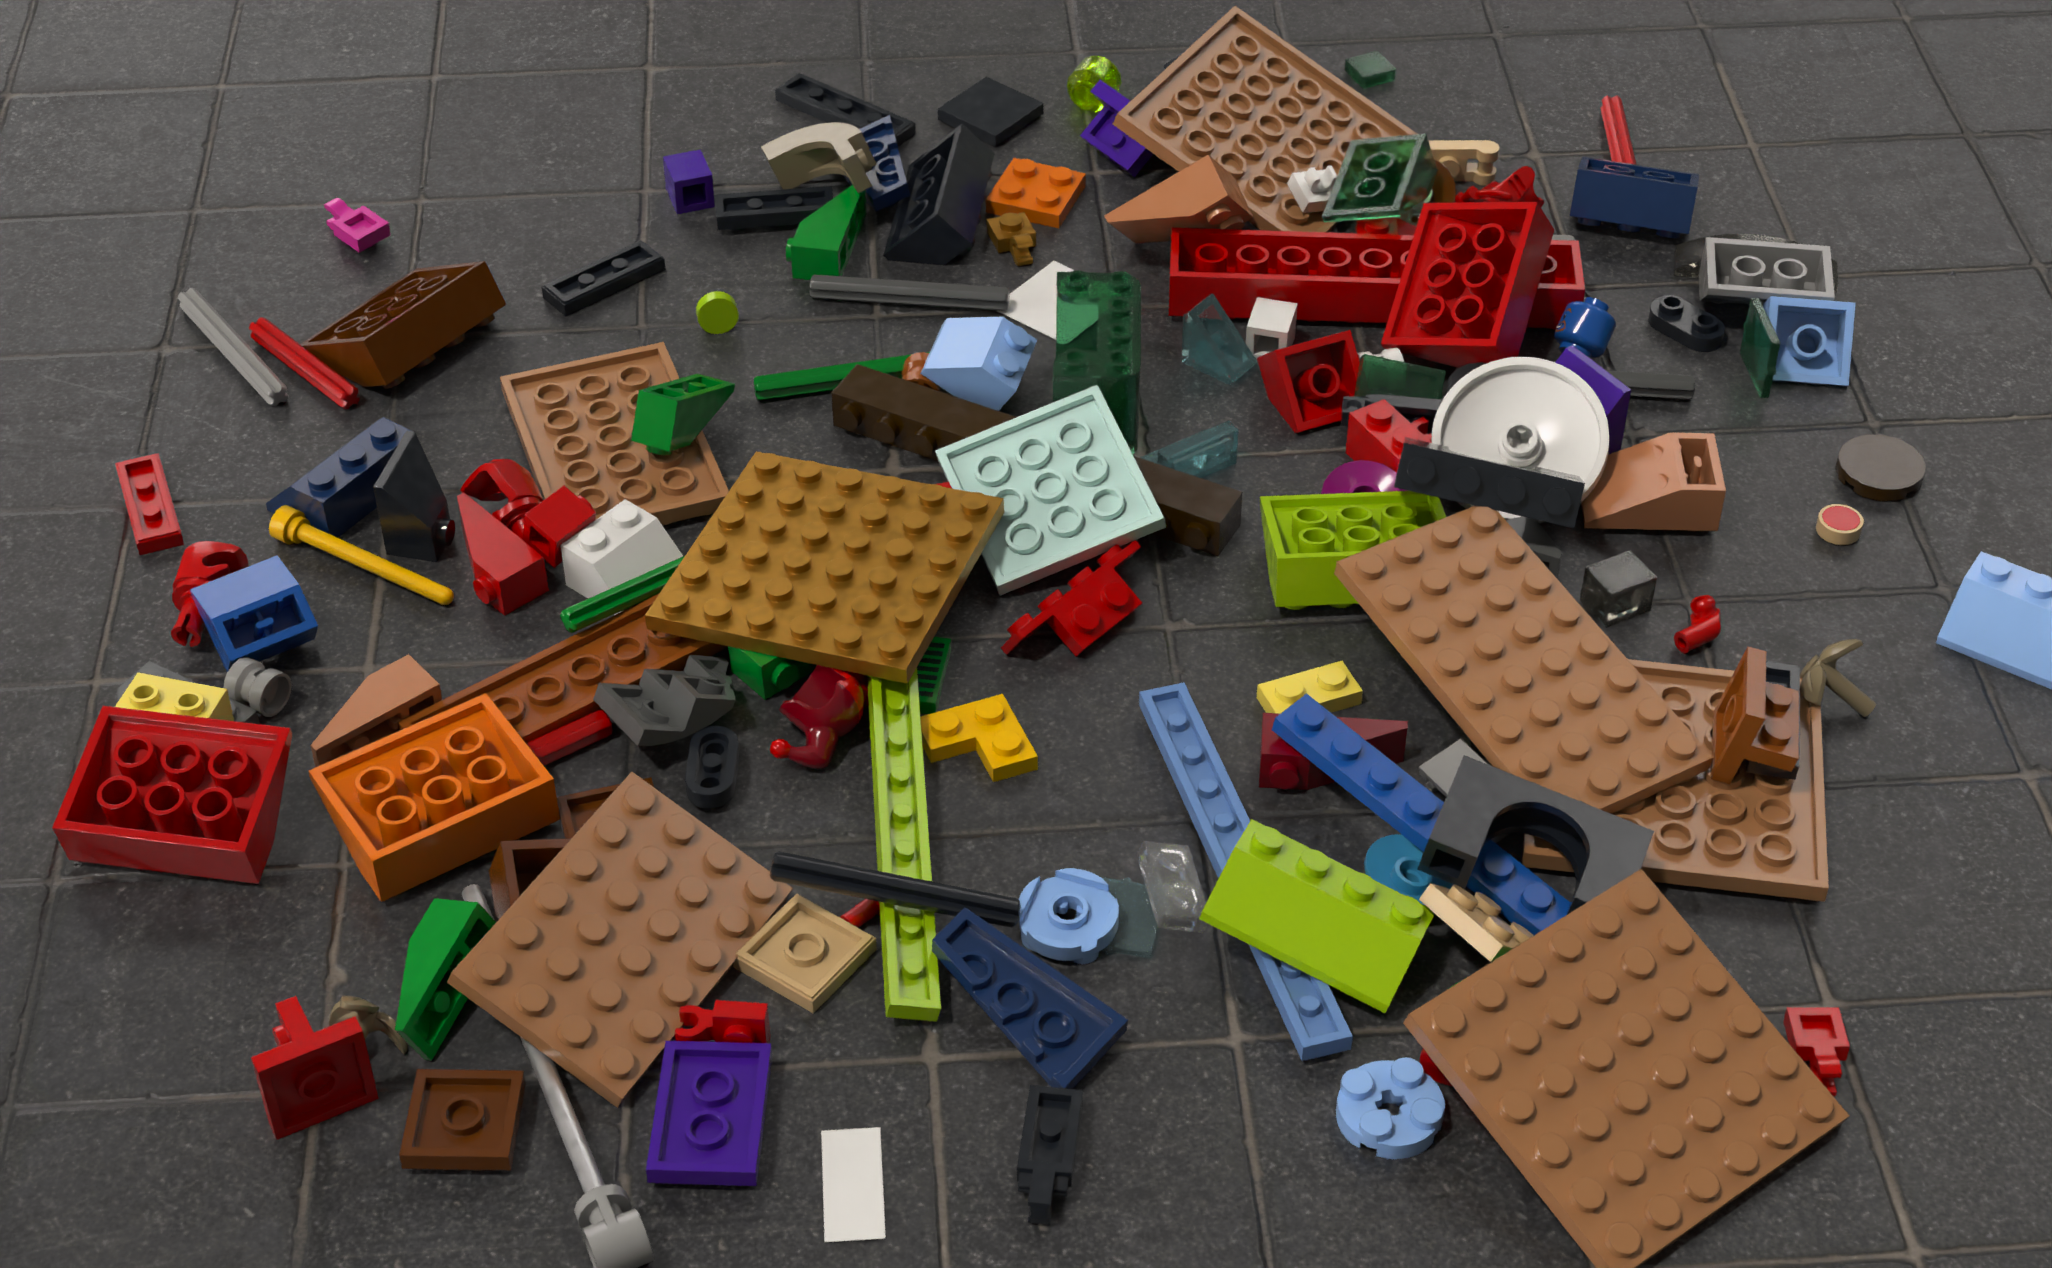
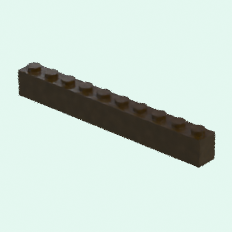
(925, 420)

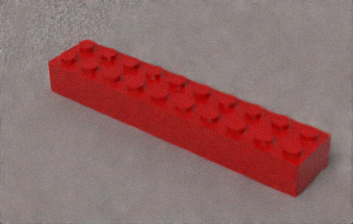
(1328, 273)

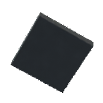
(991, 111)

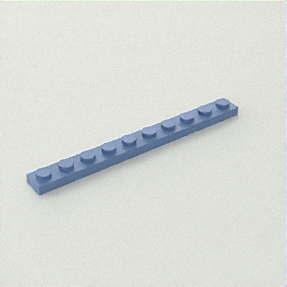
(1220, 820)

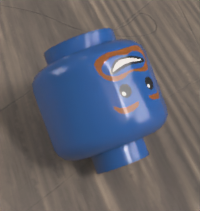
(1586, 327)

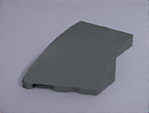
(670, 702)

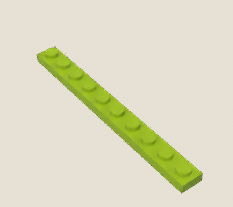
(902, 847)

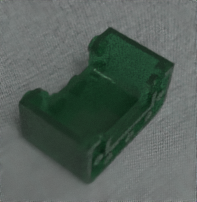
(1100, 342)

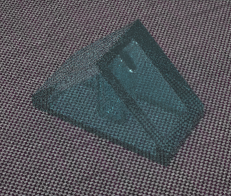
(1214, 343)

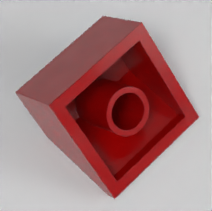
(1311, 379)

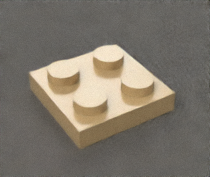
(1475, 919)

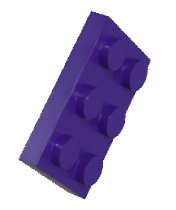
(710, 1113)

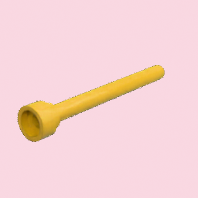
(292, 527)

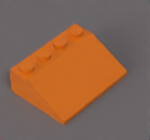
(436, 795)

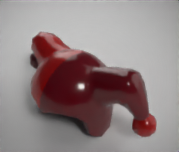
(824, 710)

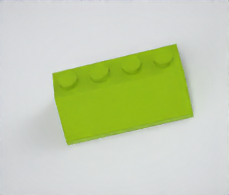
(1317, 915)

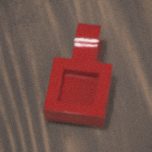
(725, 1023)
(1819, 1038)

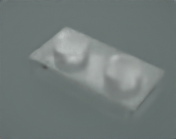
(1172, 886)

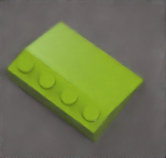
(1316, 530)

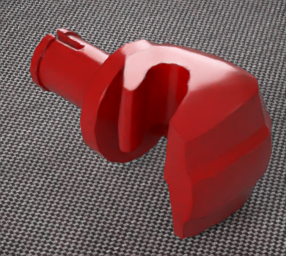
(504, 480)
(199, 565)

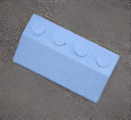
(2003, 619)

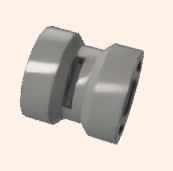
(261, 688)

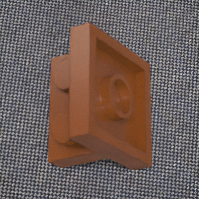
(1754, 721)

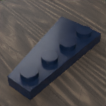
(1034, 1005)

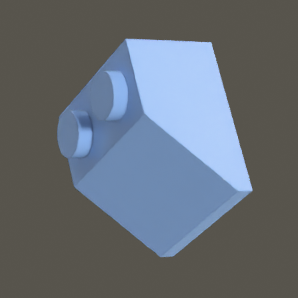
(1813, 339)
(979, 359)

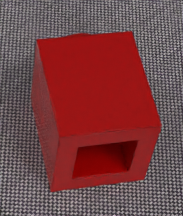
(555, 522)

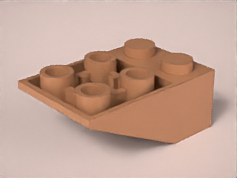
(1660, 486)

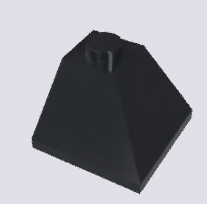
(412, 504)

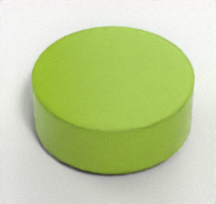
(717, 312)

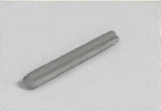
(233, 347)

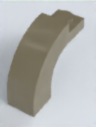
(820, 152)

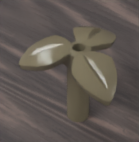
(1822, 671)
(368, 1018)

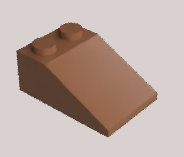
(1192, 198)

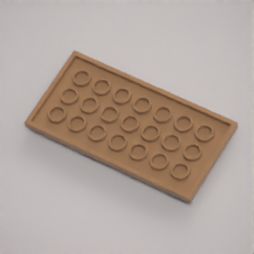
(1521, 662)

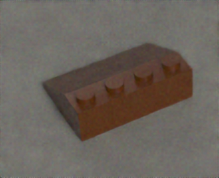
(408, 323)

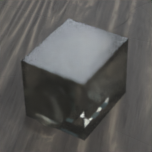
(1618, 588)

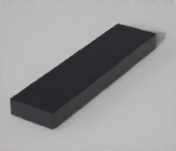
(837, 106)

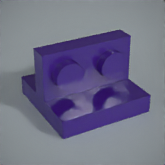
(1108, 138)

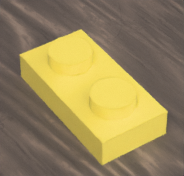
(1328, 685)

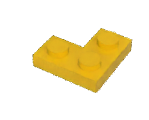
(981, 727)

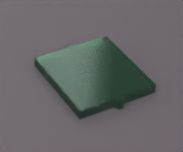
(1759, 348)

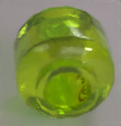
(1086, 76)

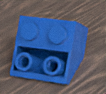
(255, 612)

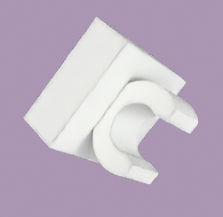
(1312, 188)

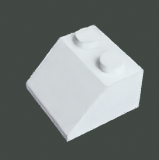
(616, 550)

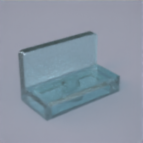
(1201, 452)

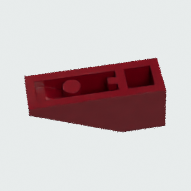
(1288, 769)

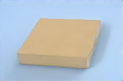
(805, 953)

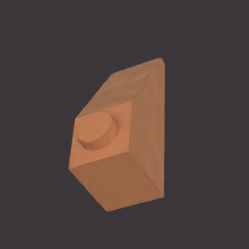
(376, 709)

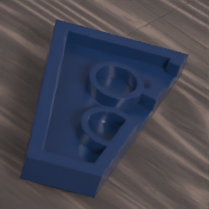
(888, 175)

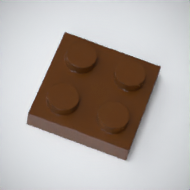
(463, 1119)

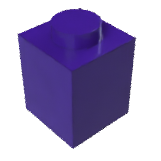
(688, 181)

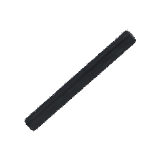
(893, 888)

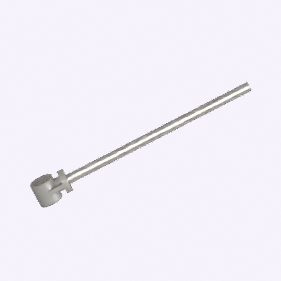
(604, 1212)

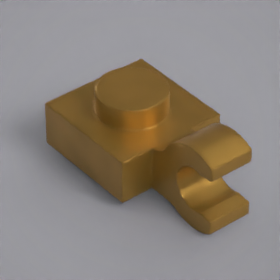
(1013, 234)

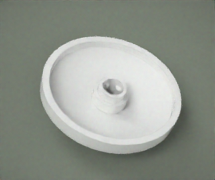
(1526, 417)

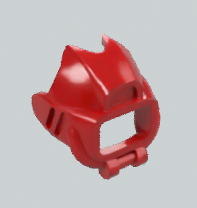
(1515, 188)

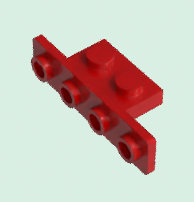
(1087, 610)

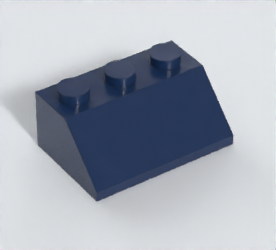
(1634, 197)
(341, 486)

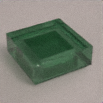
(1370, 69)

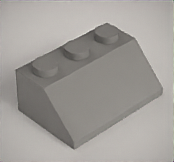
(1760, 269)

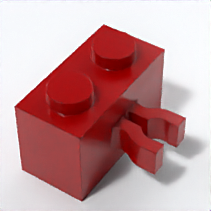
(1379, 434)

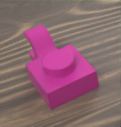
(356, 227)

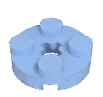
(1071, 939)
(1397, 1083)

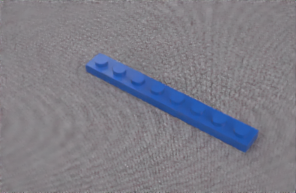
(1412, 809)

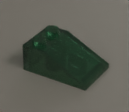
(1382, 178)

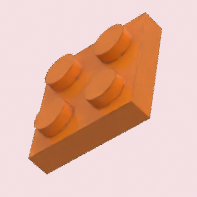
(1037, 190)

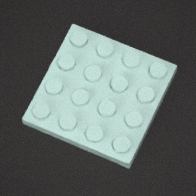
(1063, 485)

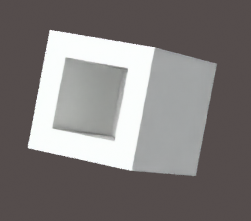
(1271, 326)

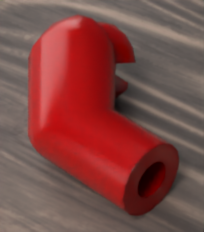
(1704, 625)

